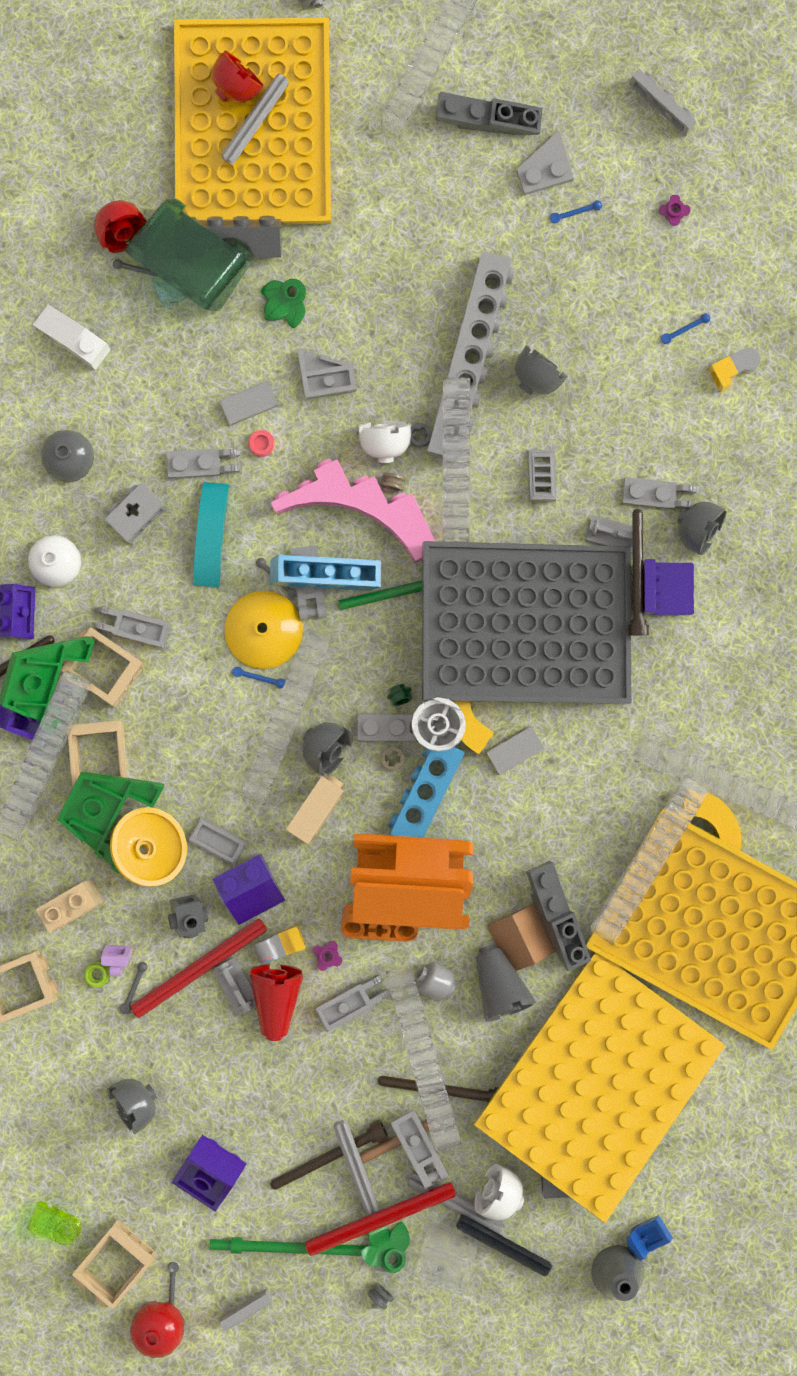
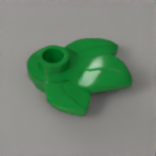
(282, 304)
(384, 1243)

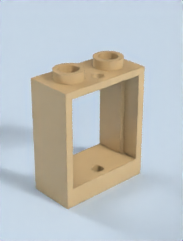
(124, 681)
(93, 729)
(316, 808)
(70, 905)
(48, 987)
(132, 1244)

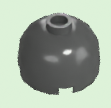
(537, 373)
(67, 456)
(700, 525)
(324, 745)
(133, 1103)

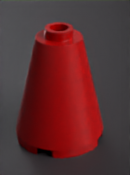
(275, 998)

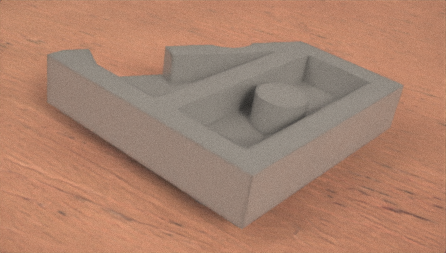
(545, 167)
(324, 375)

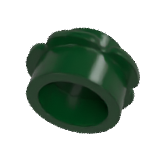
(400, 695)

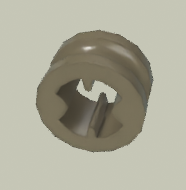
(393, 481)
(388, 751)

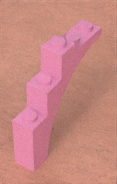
(366, 497)

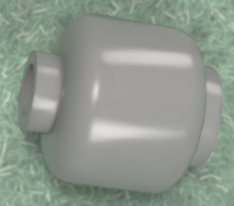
(436, 981)

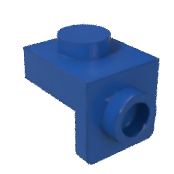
(648, 1237)

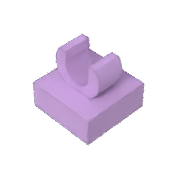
(116, 957)

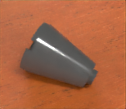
(500, 985)
(617, 1273)

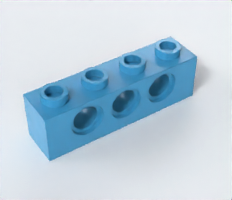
(325, 572)
(428, 808)

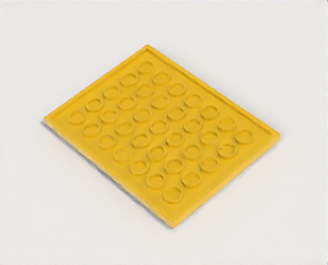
(289, 157)
(716, 936)
(599, 1086)

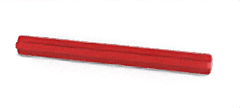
(198, 968)
(380, 1219)

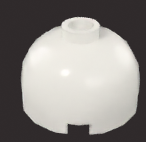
(385, 439)
(54, 561)
(438, 724)
(500, 1197)

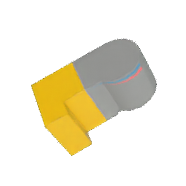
(739, 363)
(280, 945)

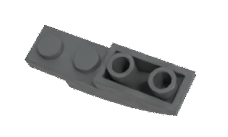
(489, 116)
(556, 916)

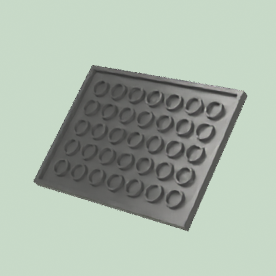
(526, 622)

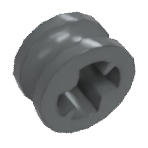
(421, 443)
(380, 1296)

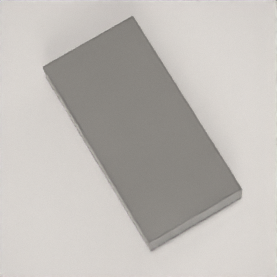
(248, 403)
(515, 750)
(217, 841)
(245, 1310)

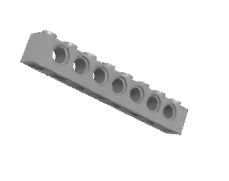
(489, 267)

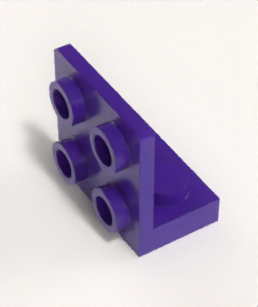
(668, 588)
(17, 611)

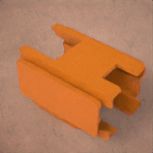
(406, 886)

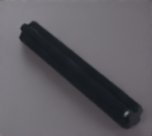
(503, 1245)

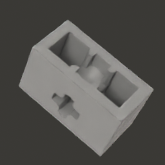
(148, 507)

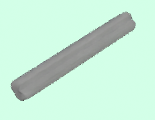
(255, 119)
(356, 1167)
(458, 1205)

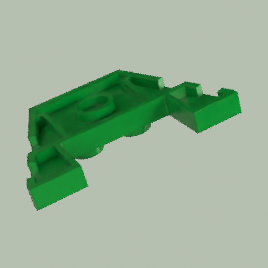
(35, 672)
(96, 804)

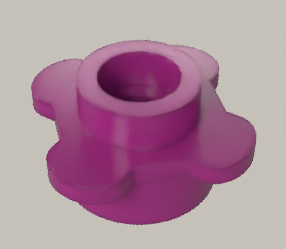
(674, 217)
(323, 962)

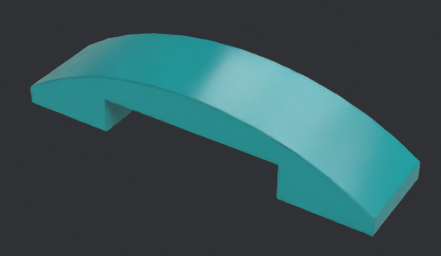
(210, 534)

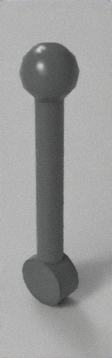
(117, 264)
(261, 563)
(126, 1008)
(173, 1267)

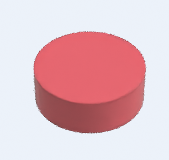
(261, 443)

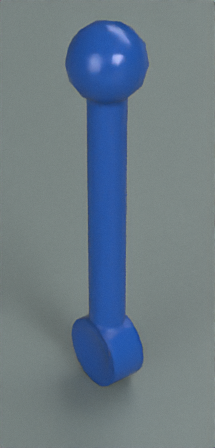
(555, 217)
(666, 338)
(238, 672)

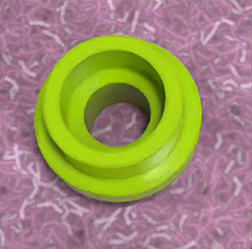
(88, 974)

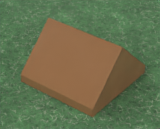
(522, 937)

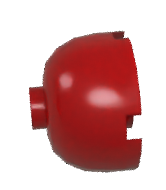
(234, 80)
(117, 223)
(157, 1329)

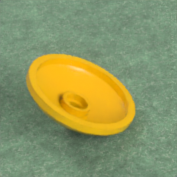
(267, 648)
(163, 843)

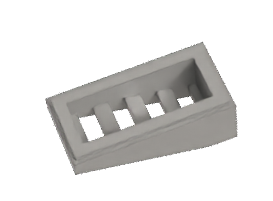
(542, 496)

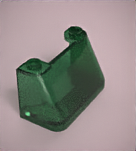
(189, 255)

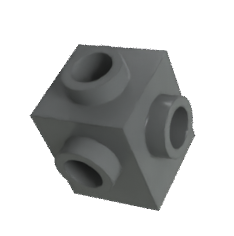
(187, 916)

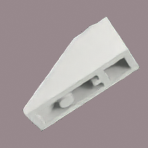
(72, 336)

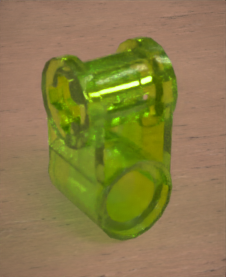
(51, 1221)

